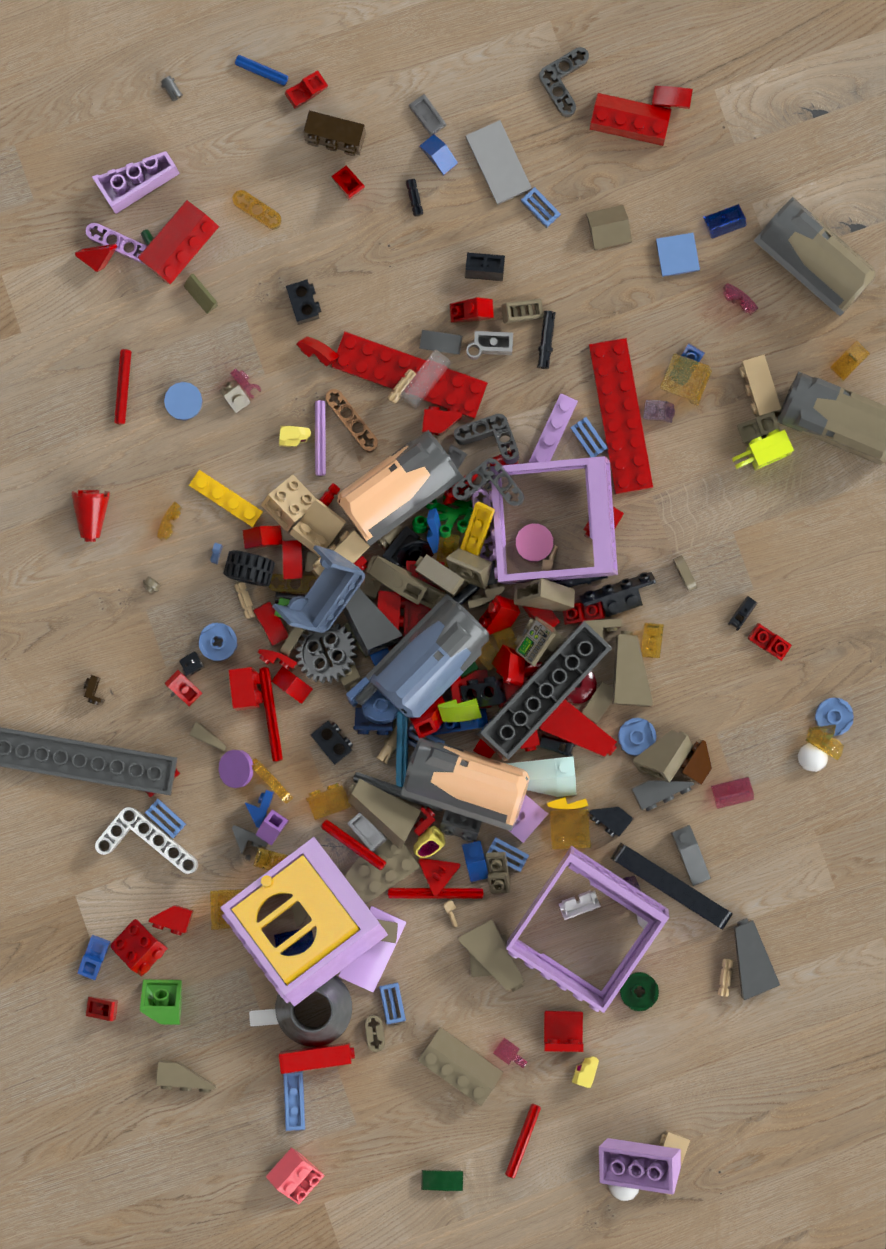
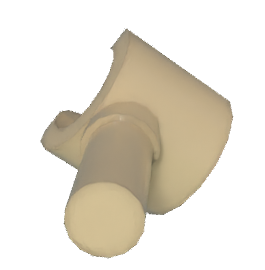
(548, 564)
(449, 907)

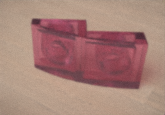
(734, 294)

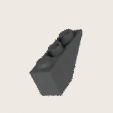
(651, 792)

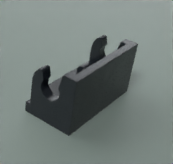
(484, 266)
(403, 538)

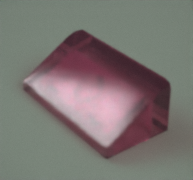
(732, 792)

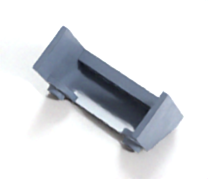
(327, 596)

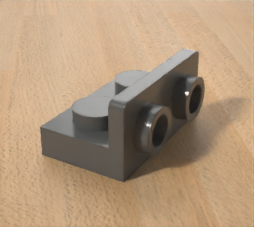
(460, 826)

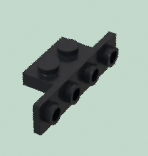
(619, 596)

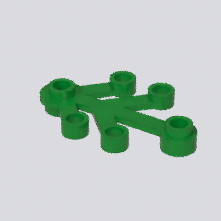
(450, 514)

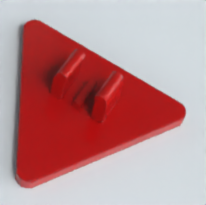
(438, 873)

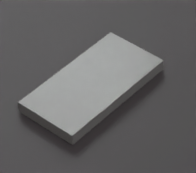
(498, 162)

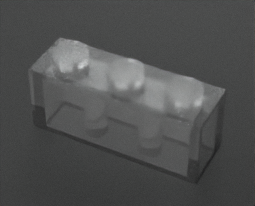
(425, 379)

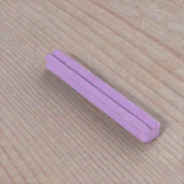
(320, 439)

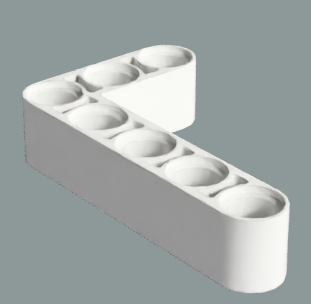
(148, 837)

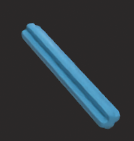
(401, 749)

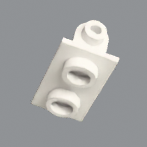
(587, 902)

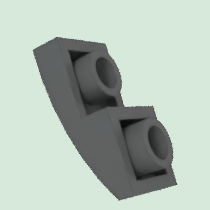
(441, 341)

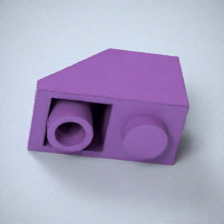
(272, 827)

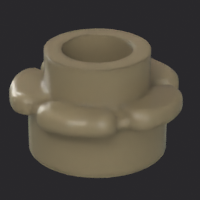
(151, 585)

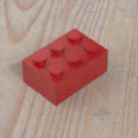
(245, 689)

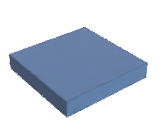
(677, 254)

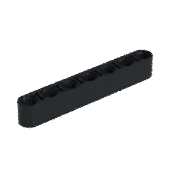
(671, 886)

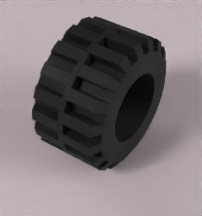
(249, 568)

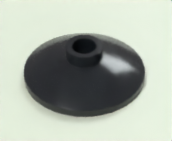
(413, 551)

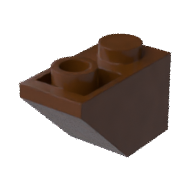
(699, 763)

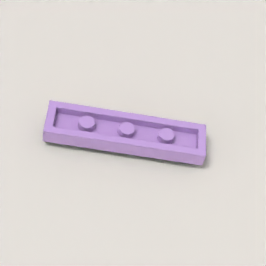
(554, 429)

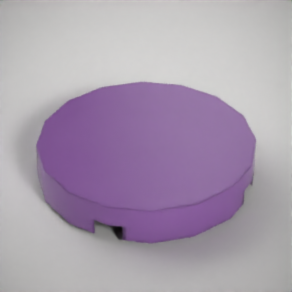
(236, 768)

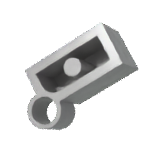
(491, 343)

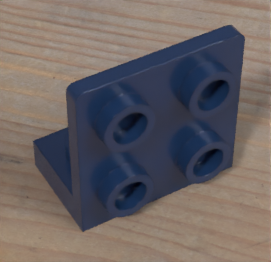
(364, 726)

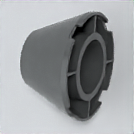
(340, 1017)

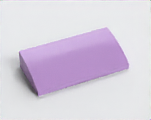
(369, 966)

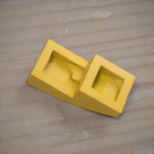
(562, 804)

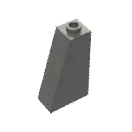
(370, 625)
(754, 965)

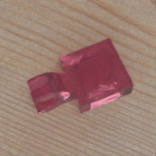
(241, 378)
(508, 1052)

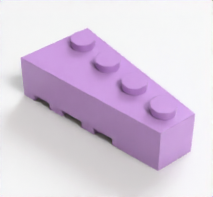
(135, 180)

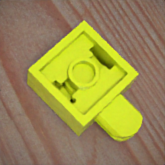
(766, 450)

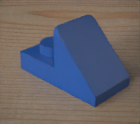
(259, 813)
(475, 861)

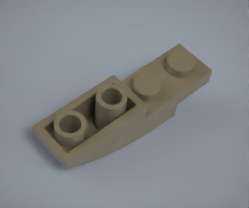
(404, 583)

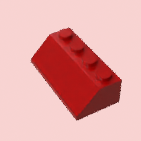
(630, 119)
(178, 242)

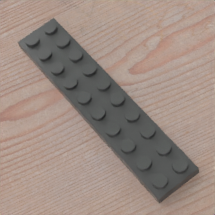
(87, 761)

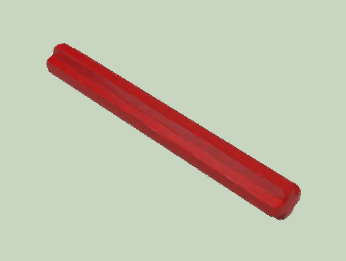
(270, 714)
(446, 893)

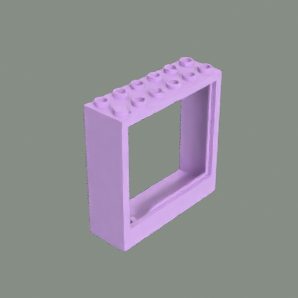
(599, 513)
(618, 890)

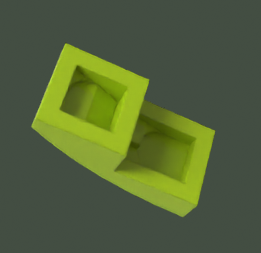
(460, 712)

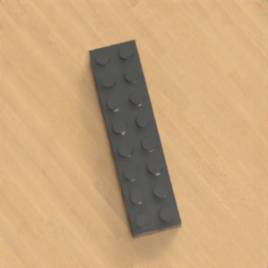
(544, 691)

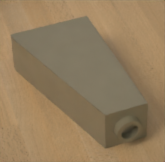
(630, 676)
(384, 811)
(490, 950)

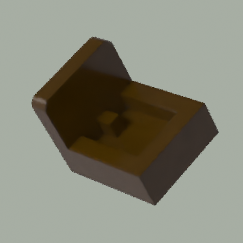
(91, 685)

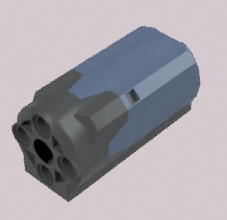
(429, 658)

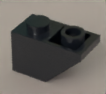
(613, 818)

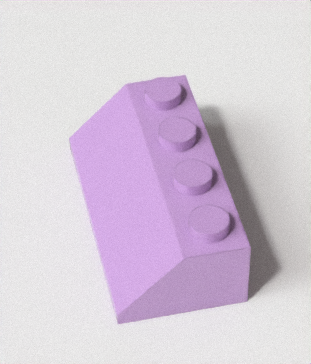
(639, 1165)

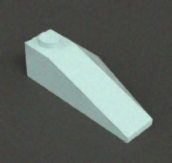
(550, 776)

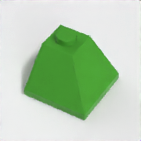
(162, 1001)

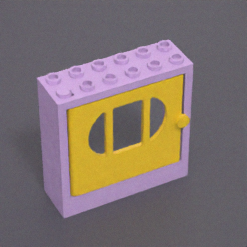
(333, 924)

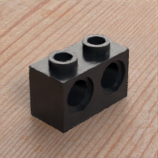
(299, 303)
(482, 688)
(328, 745)

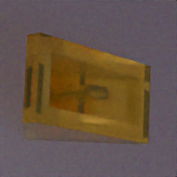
(850, 360)

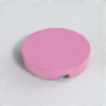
(534, 542)

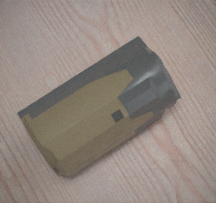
(816, 256)
(836, 417)

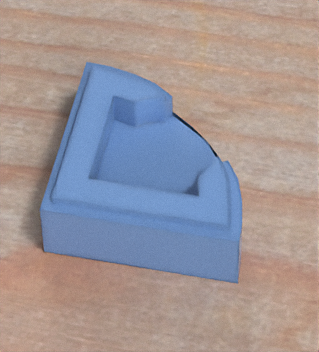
(217, 548)

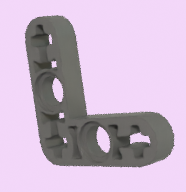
(558, 74)
(496, 431)
(486, 477)

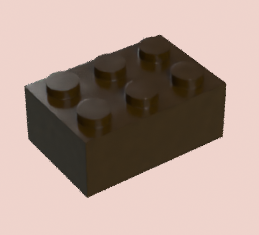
(334, 133)

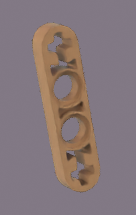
(349, 422)

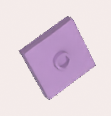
(529, 818)

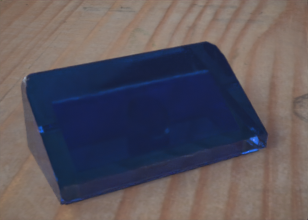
(725, 221)
(299, 946)

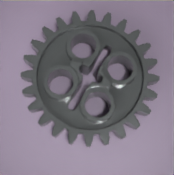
(342, 645)

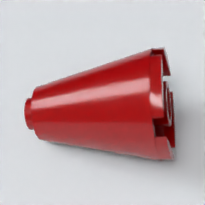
(90, 512)

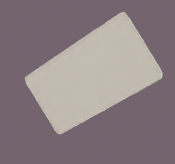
(263, 1017)

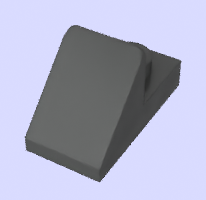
(243, 836)

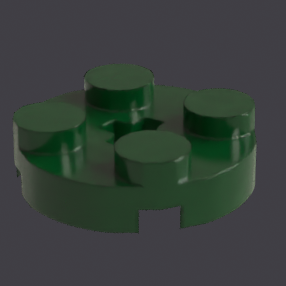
(647, 999)

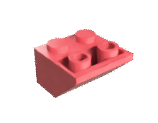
(294, 1176)

